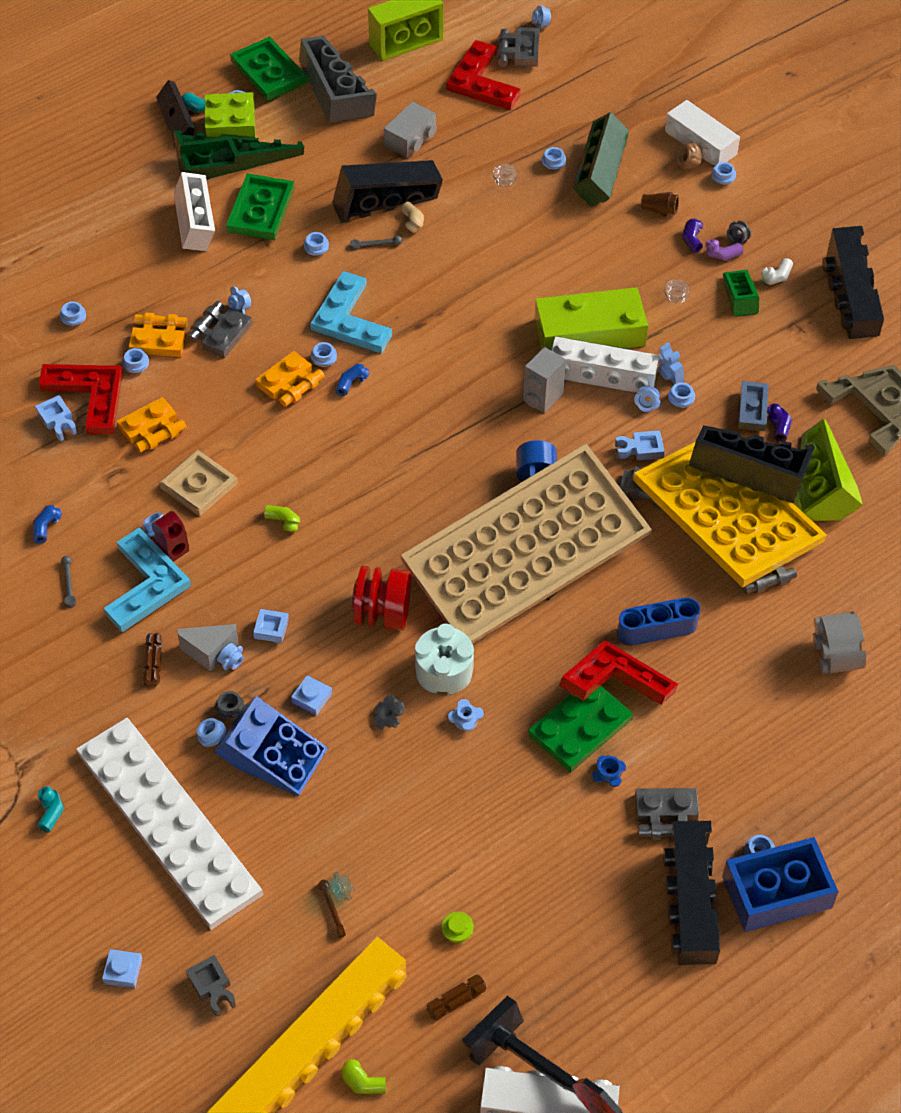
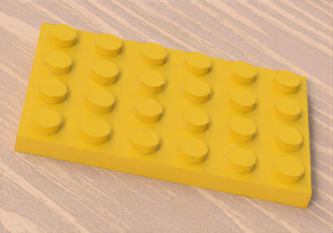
(730, 522)

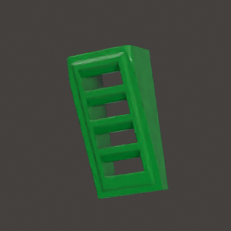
(741, 295)

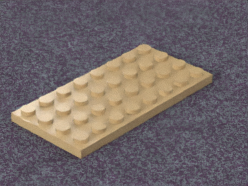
(526, 544)

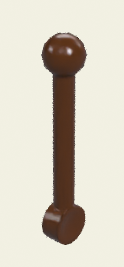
(324, 886)

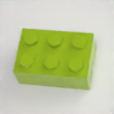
(404, 26)

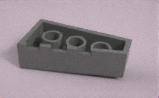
(334, 83)

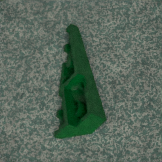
(228, 153)

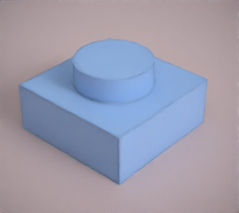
(271, 626)
(311, 695)
(122, 968)

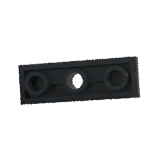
(175, 109)

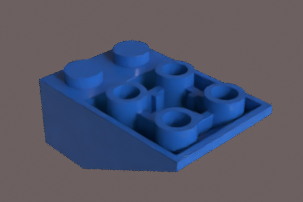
(271, 747)

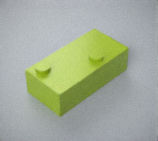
(599, 317)

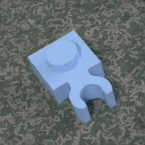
(669, 365)
(56, 415)
(644, 444)

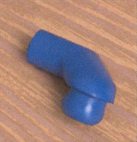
(348, 376)
(40, 523)

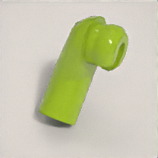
(283, 514)
(359, 1081)

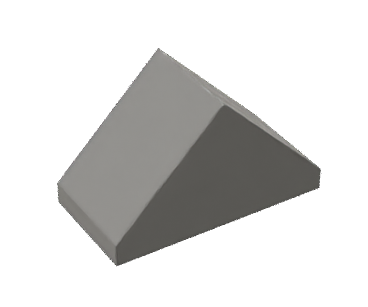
(207, 642)

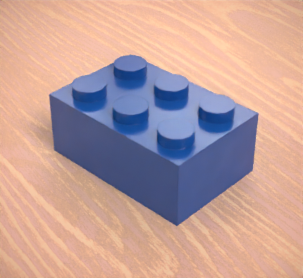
(779, 884)

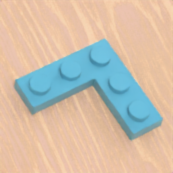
(335, 321)
(162, 584)

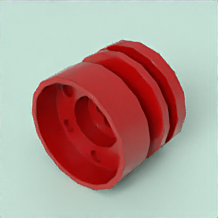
(381, 597)

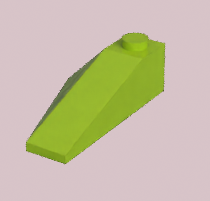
(828, 485)

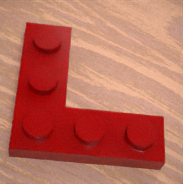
(468, 78)
(100, 380)
(610, 661)

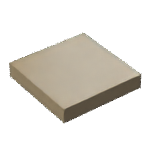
(198, 483)

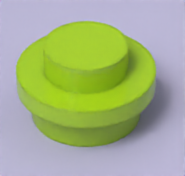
(457, 927)

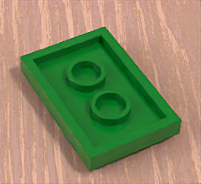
(268, 68)
(260, 206)
(580, 727)

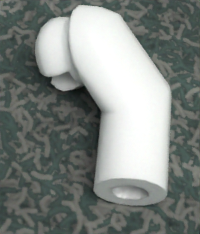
(780, 275)

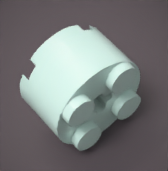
(444, 660)

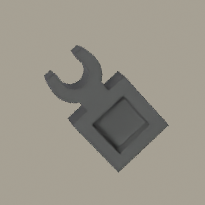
(210, 981)

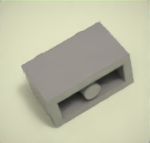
(410, 130)
(544, 380)

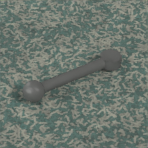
(355, 244)
(70, 600)

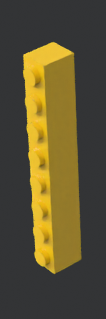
(317, 1033)

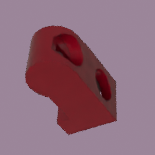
(170, 532)

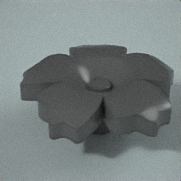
(387, 712)

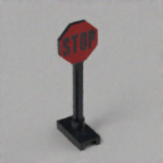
(498, 1031)

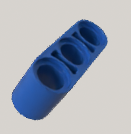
(670, 614)

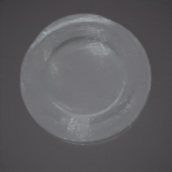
(505, 174)
(676, 290)

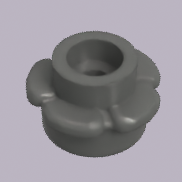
(735, 236)
(229, 698)

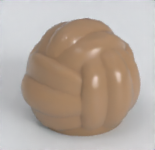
(689, 156)

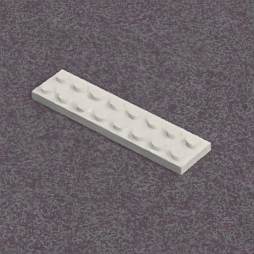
(170, 823)

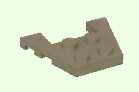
(881, 393)

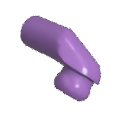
(721, 253)

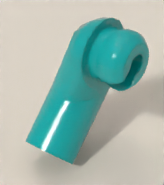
(193, 102)
(52, 806)

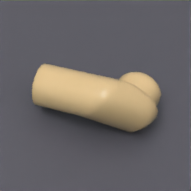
(416, 217)

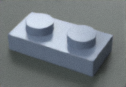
(753, 406)

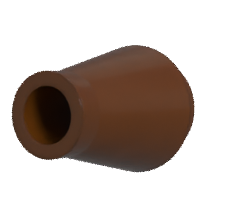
(662, 203)

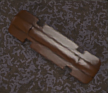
(152, 660)
(456, 997)

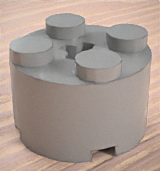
(840, 642)

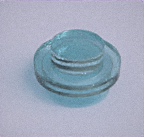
(341, 886)

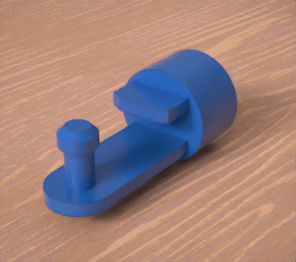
(534, 457)

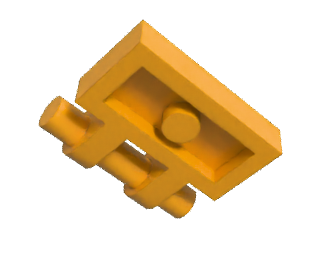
(159, 341)
(285, 374)
(148, 420)

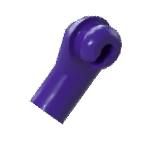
(689, 234)
(781, 420)

